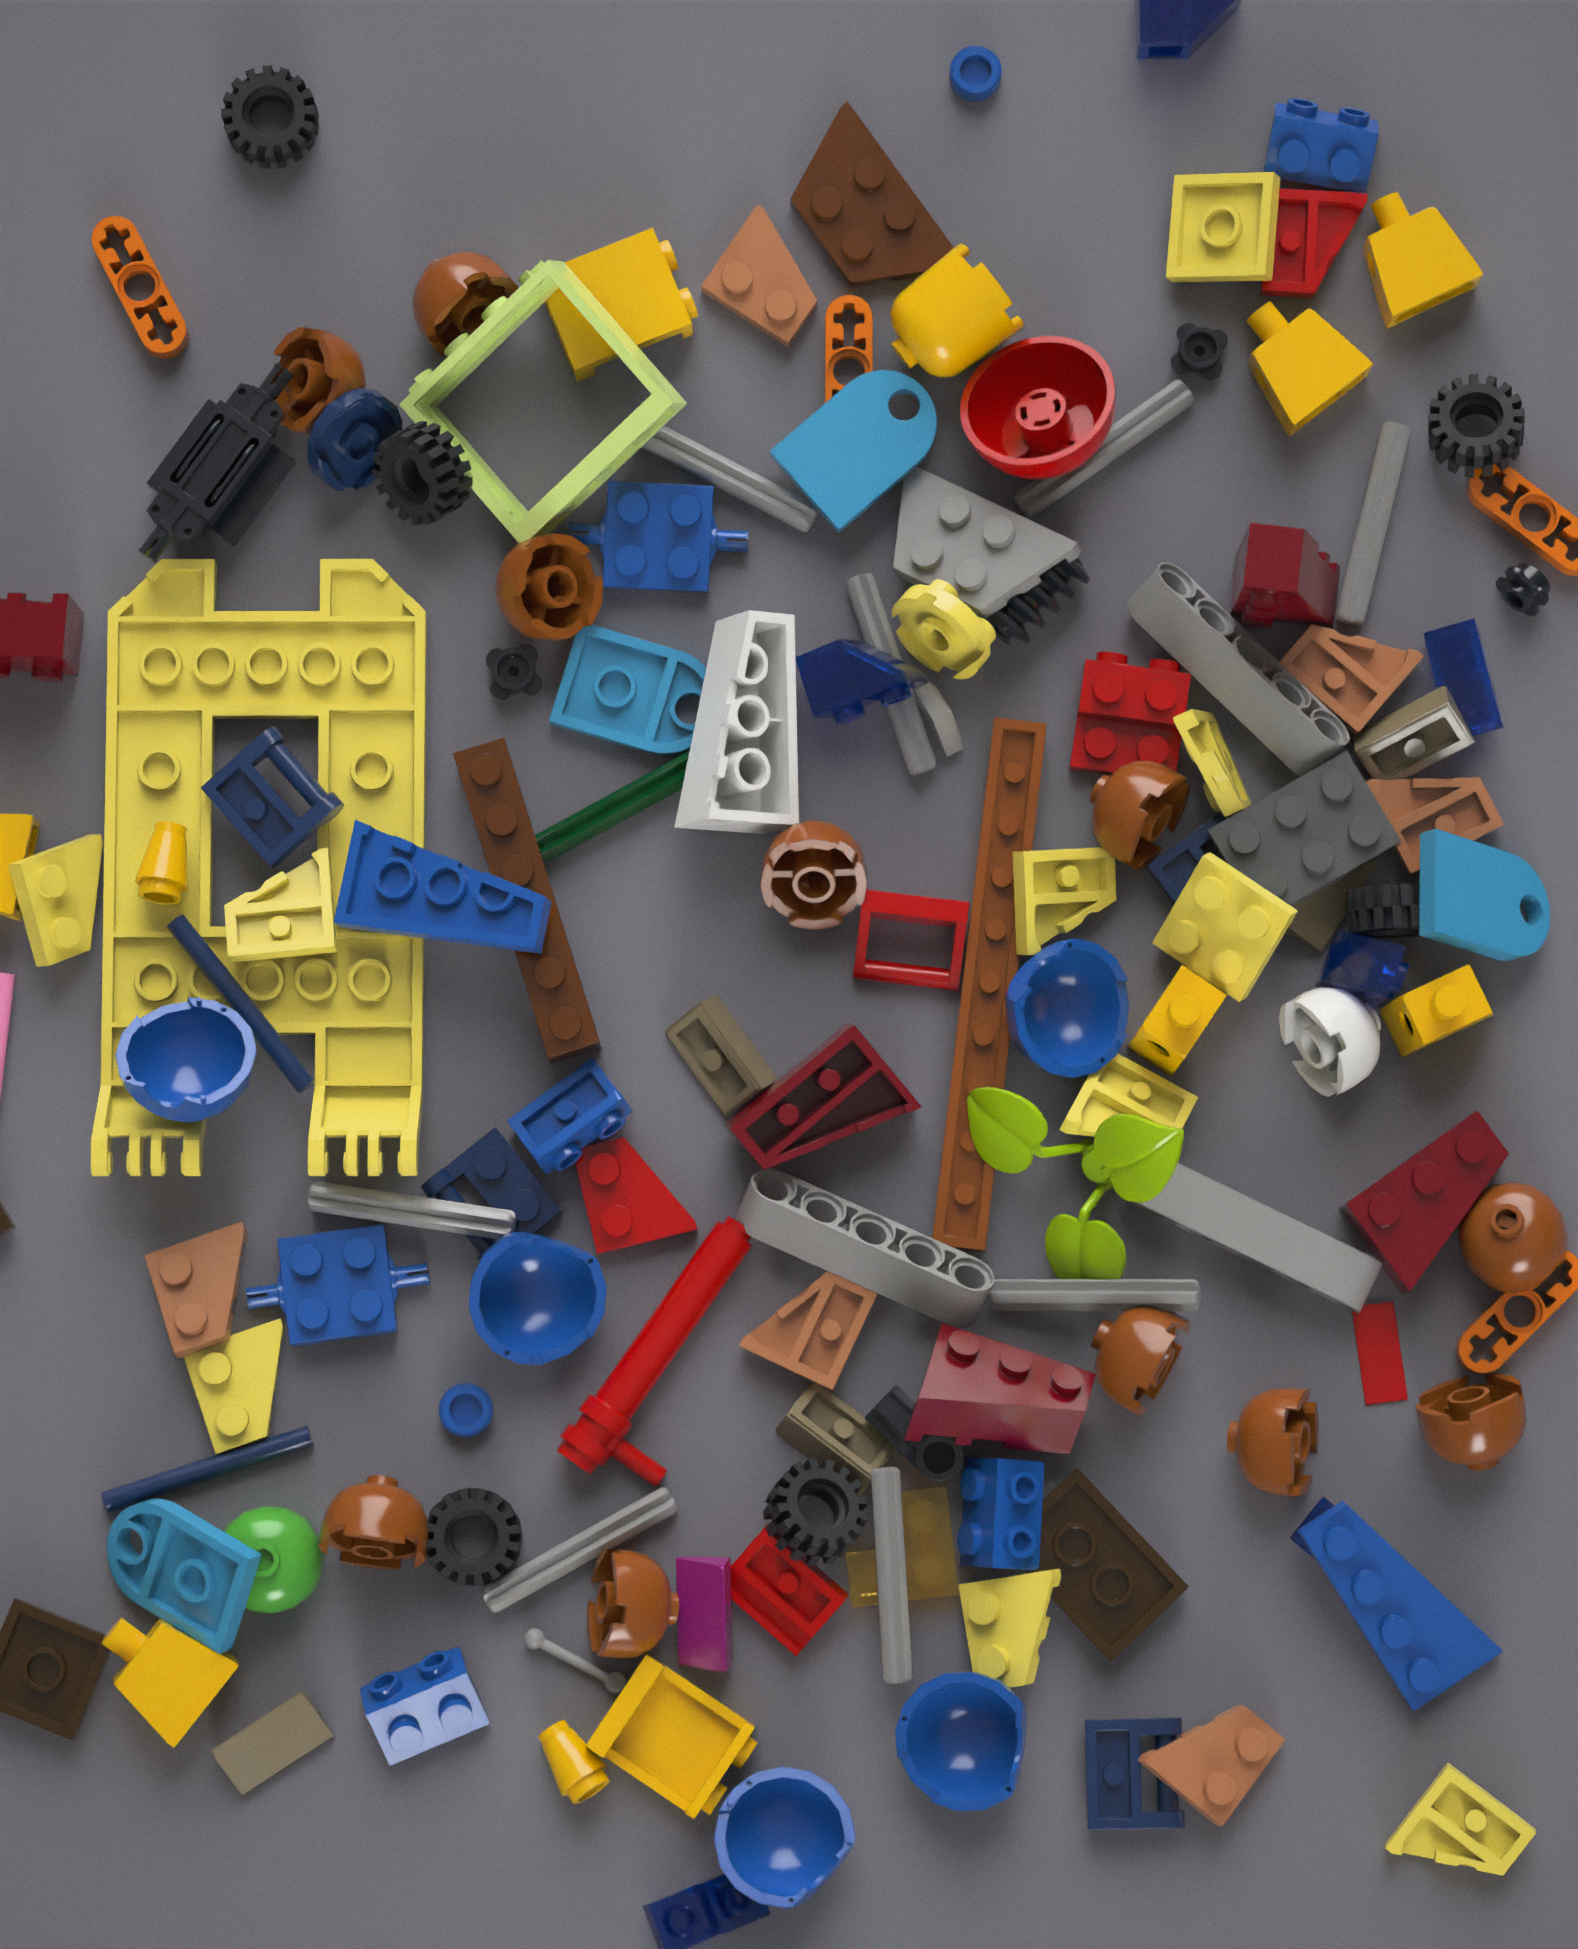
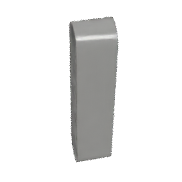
(1237, 669)
(1265, 1238)
(865, 1248)

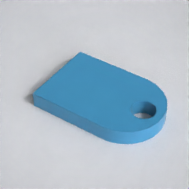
(855, 447)
(627, 692)
(1475, 898)
(185, 1571)

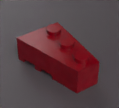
(1283, 579)
(40, 636)
(820, 1100)
(1425, 1198)
(999, 1394)

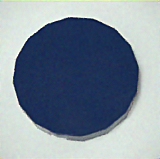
(348, 437)

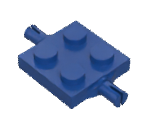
(658, 536)
(337, 1285)

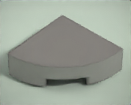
(940, 718)

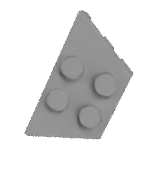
(971, 544)

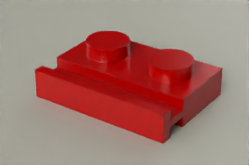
(783, 1594)

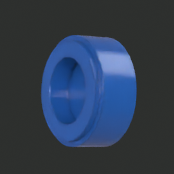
(975, 73)
(466, 1410)

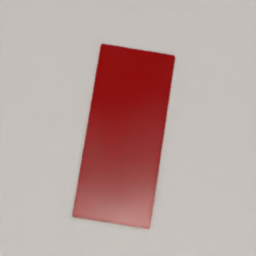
(1379, 1353)

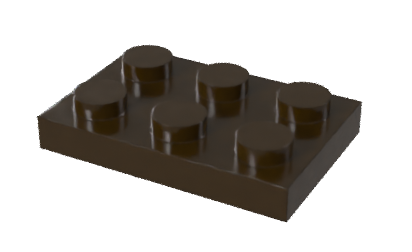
(1108, 1571)

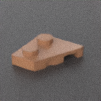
(762, 281)
(1348, 672)
(198, 1287)
(1216, 1761)

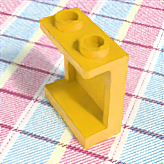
(635, 288)
(673, 1737)

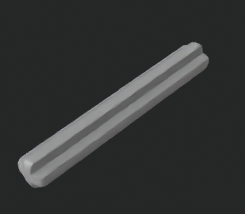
(1121, 438)
(732, 478)
(1373, 523)
(878, 633)
(411, 1210)
(1094, 1294)
(579, 1550)
(891, 1575)

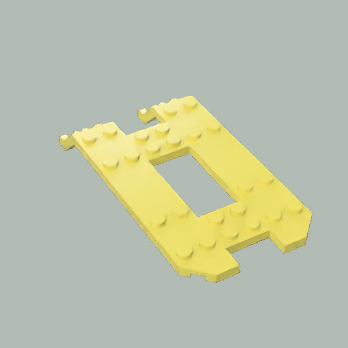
(168, 679)

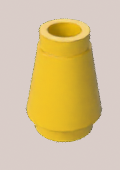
(164, 865)
(573, 1765)

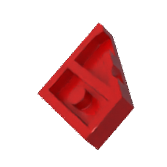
(1309, 237)
(626, 1198)

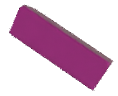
(704, 1612)

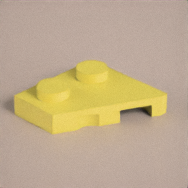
(1211, 755)
(1058, 891)
(59, 898)
(286, 915)
(1127, 1089)
(238, 1385)
(1007, 1624)
(1461, 1826)

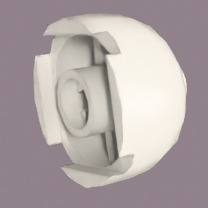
(1334, 1036)

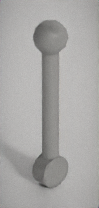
(535, 1639)

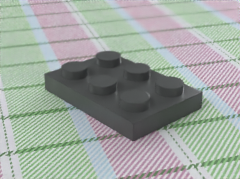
(1307, 832)

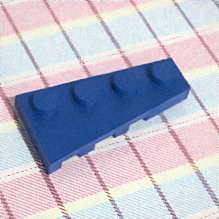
(426, 895)
(1403, 1617)

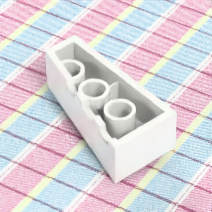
(745, 730)

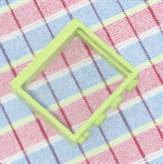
(471, 350)

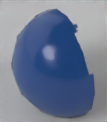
(1069, 1008)
(187, 1059)
(536, 1297)
(963, 1740)
(782, 1835)

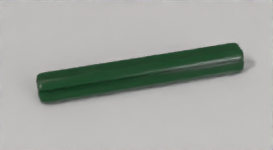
(612, 809)

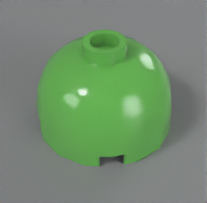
(289, 1559)

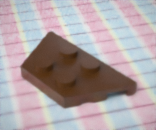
(865, 208)

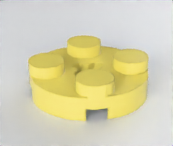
(943, 629)

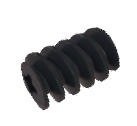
(1025, 607)

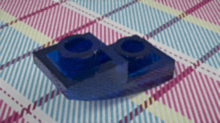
(1462, 667)
(701, 1913)

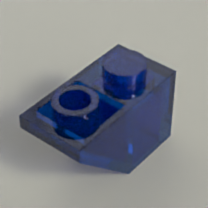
(1178, 26)
(852, 675)
(1364, 967)

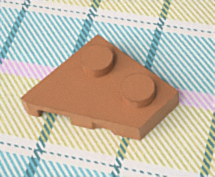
(1426, 804)
(814, 1329)

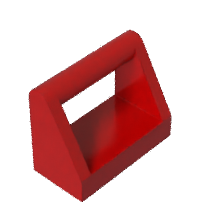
(918, 911)

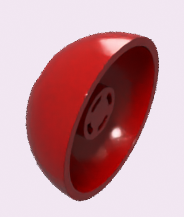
(1039, 407)

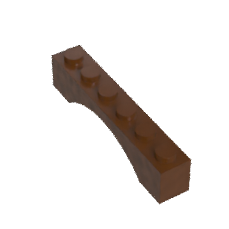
(515, 857)

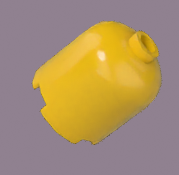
(951, 316)

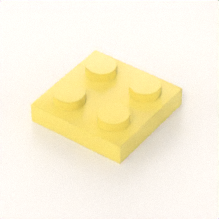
(1223, 227)
(1224, 926)

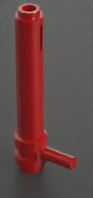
(607, 1414)

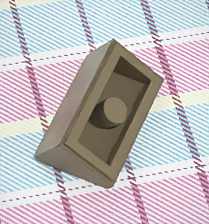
(1413, 737)
(1324, 911)
(720, 1055)
(832, 1430)
(272, 1742)

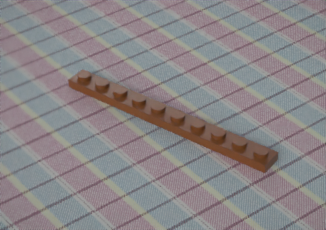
(988, 969)

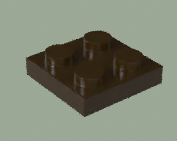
(49, 1668)

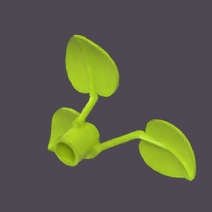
(1126, 1154)

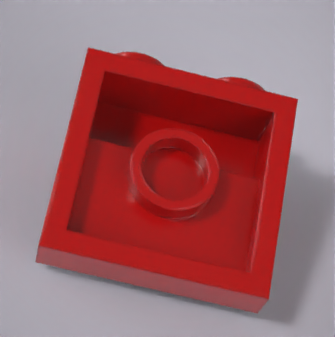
(1128, 713)

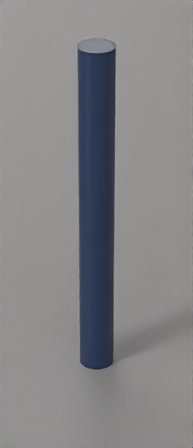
(240, 1002)
(207, 1469)

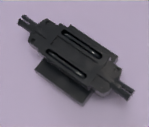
(220, 468)

